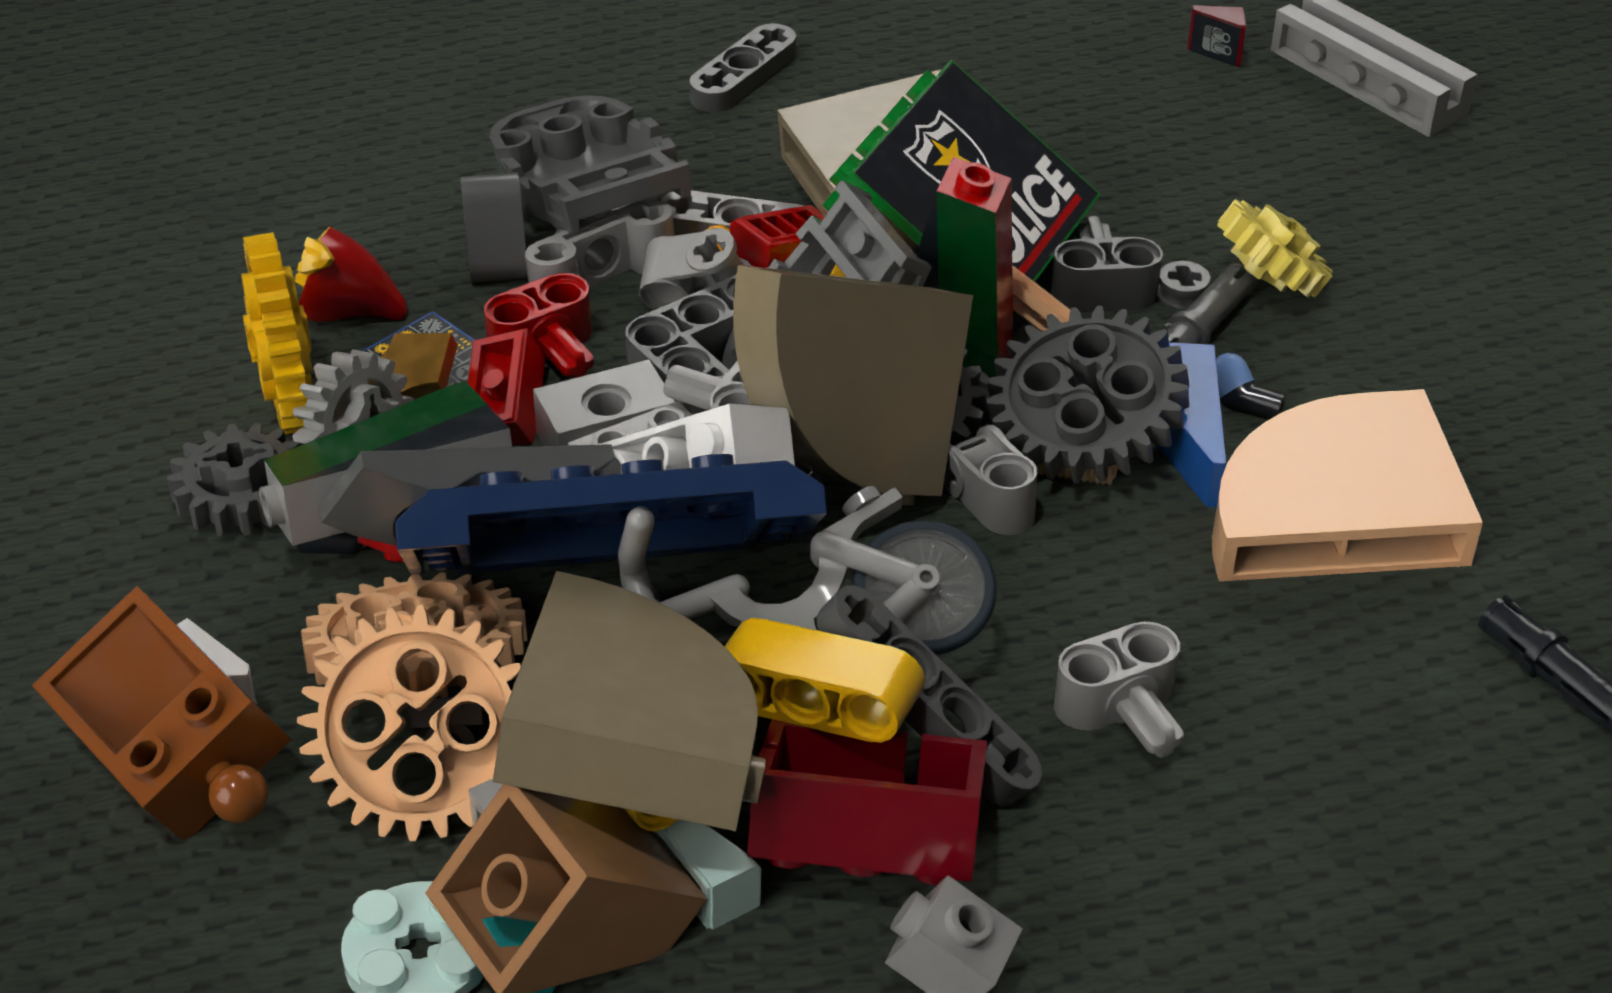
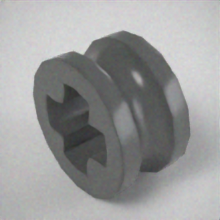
(1180, 273)

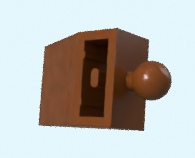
(164, 718)

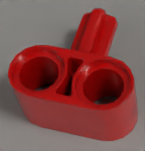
(556, 315)

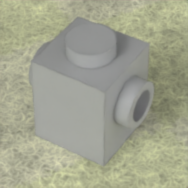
(951, 940)

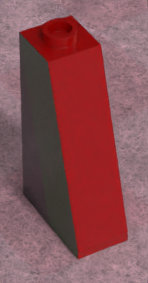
(971, 254)

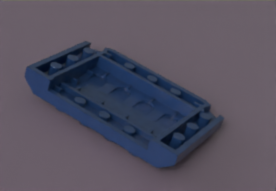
(584, 515)

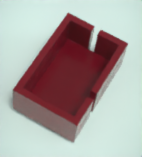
(849, 808)

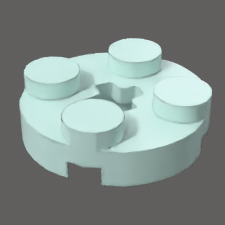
(385, 924)

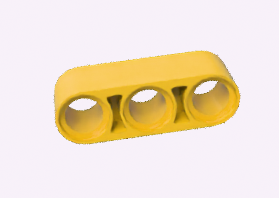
(827, 679)

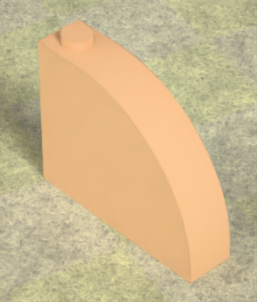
(1344, 492)

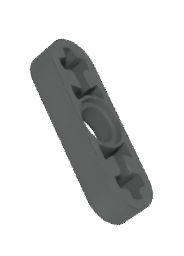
(722, 84)

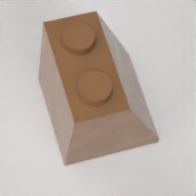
(576, 868)

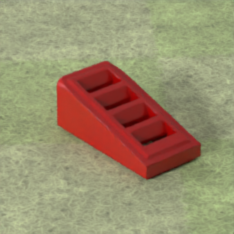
(770, 234)

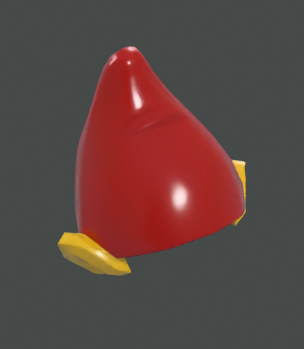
(345, 281)

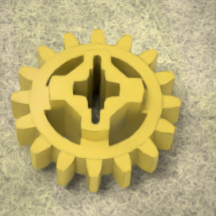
(1275, 248)

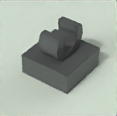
(461, 717)

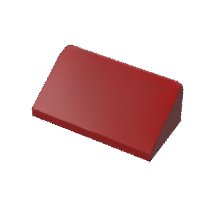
(504, 375)

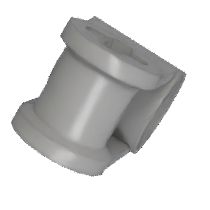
(686, 265)
(993, 481)

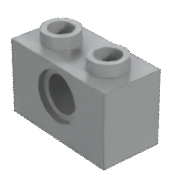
(596, 402)

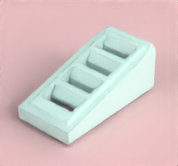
(717, 868)

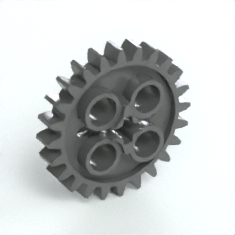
(1067, 426)

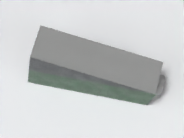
(307, 474)

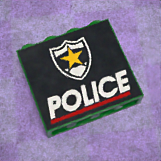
(962, 120)

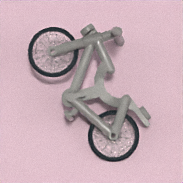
(918, 569)

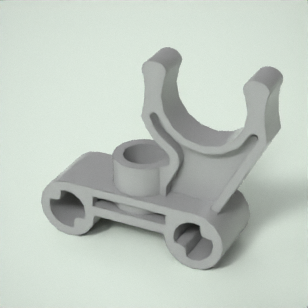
(602, 244)

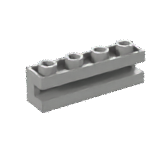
(1374, 64)

